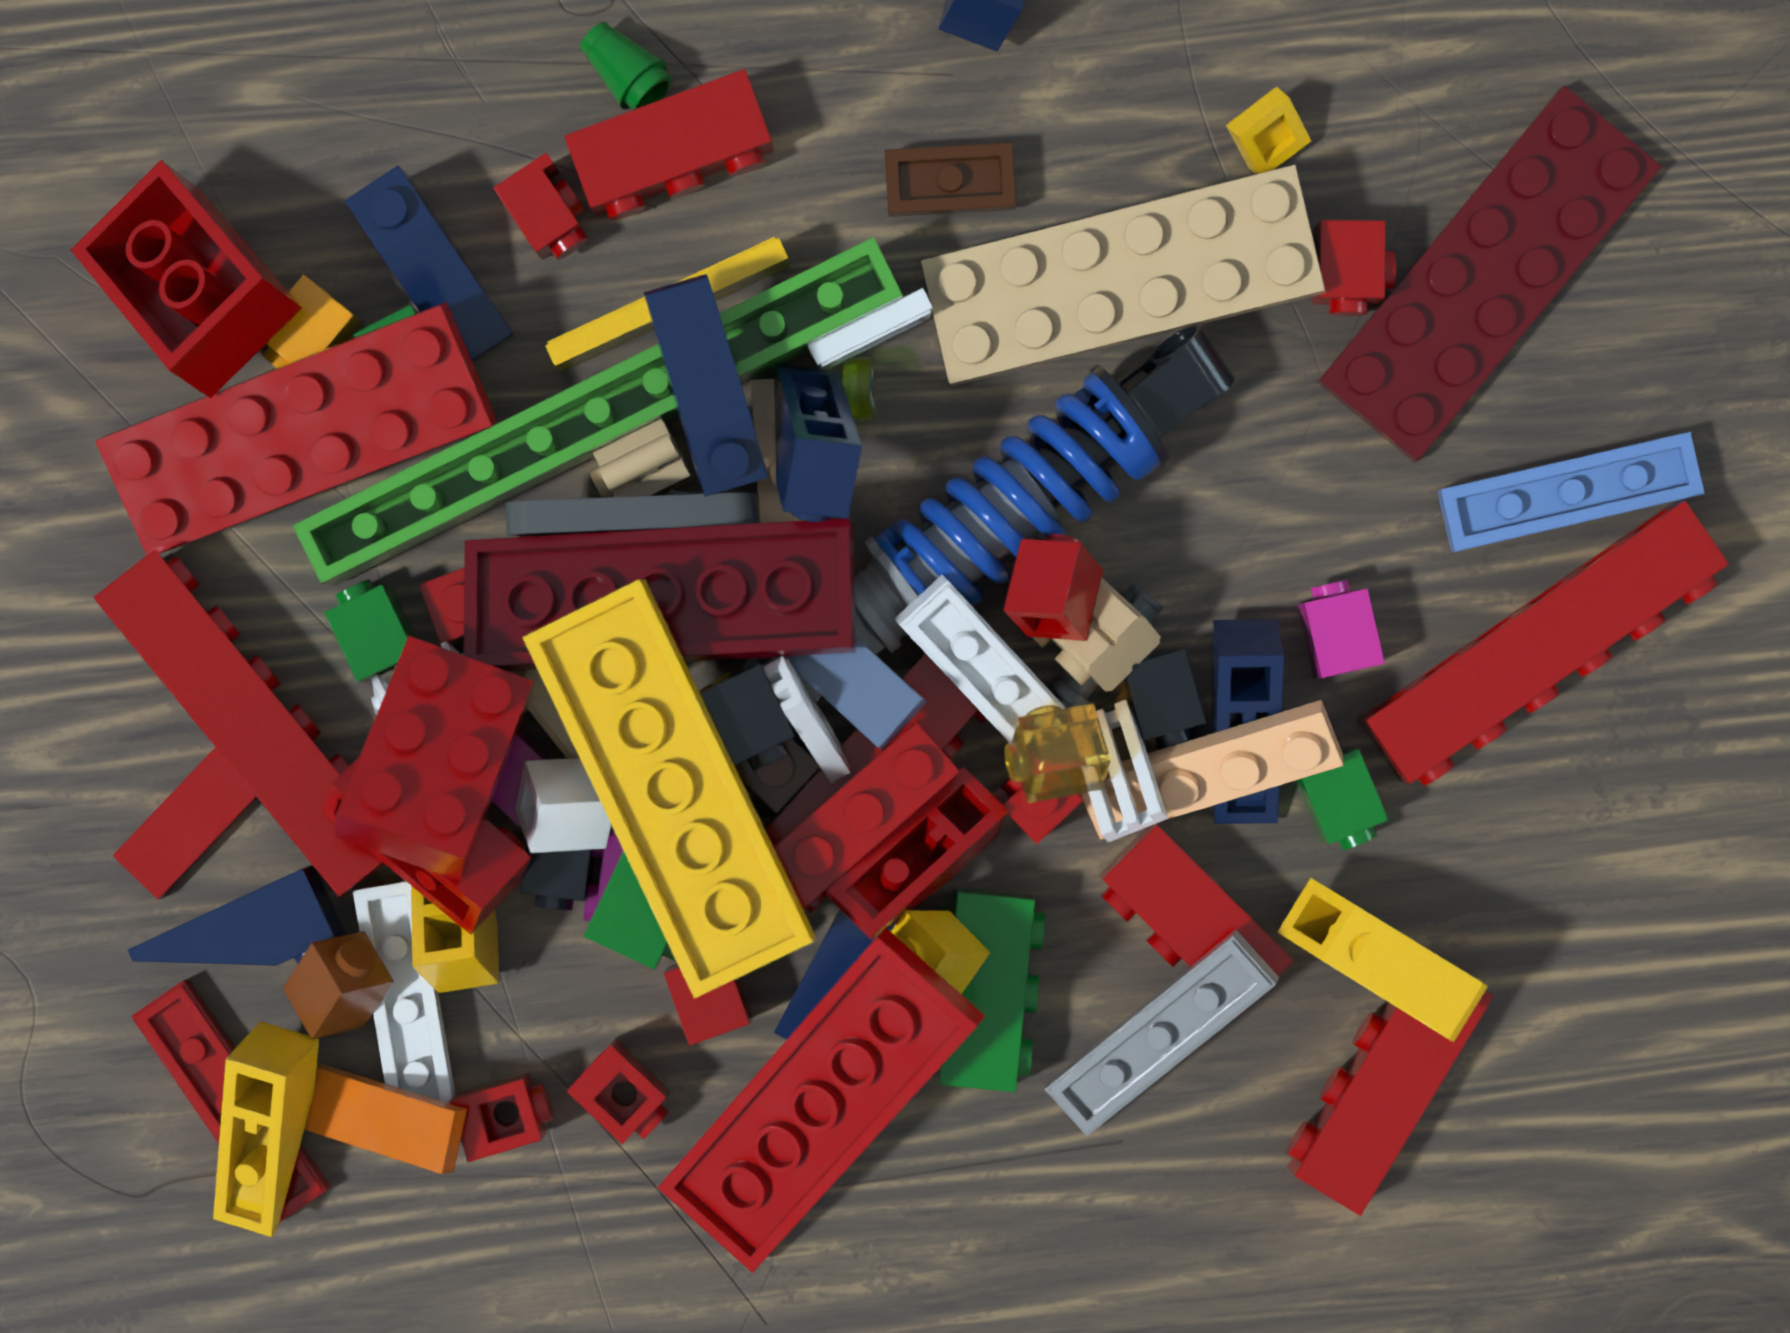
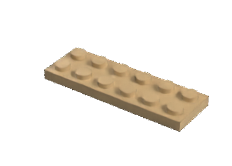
(1123, 276)

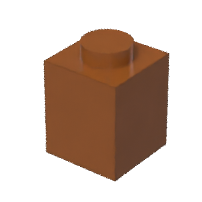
(338, 984)

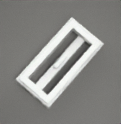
(871, 330)
(807, 719)
(1132, 821)

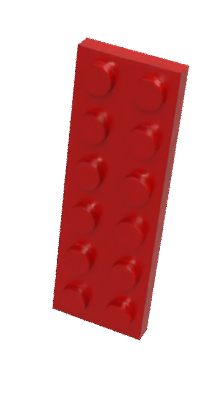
(297, 430)
(821, 1100)

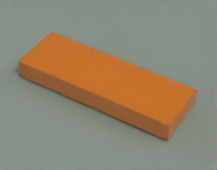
(385, 1119)

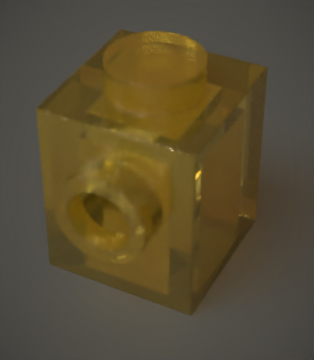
(1058, 752)

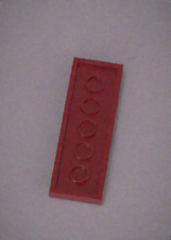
(1489, 274)
(718, 587)

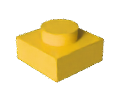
(1268, 132)

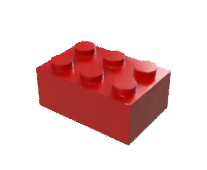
(185, 279)
(433, 758)

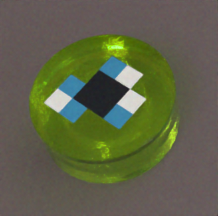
(860, 388)

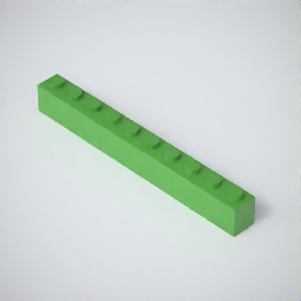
(582, 420)

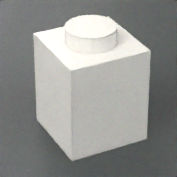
(560, 807)

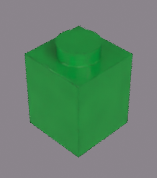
(369, 628)
(1343, 802)

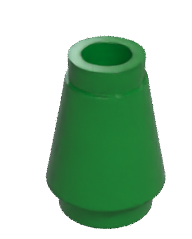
(625, 67)

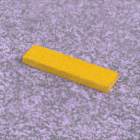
(635, 319)

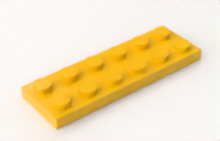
(669, 788)

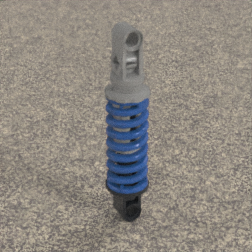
(1017, 500)

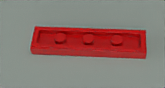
(195, 1055)

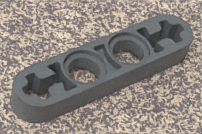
(629, 513)

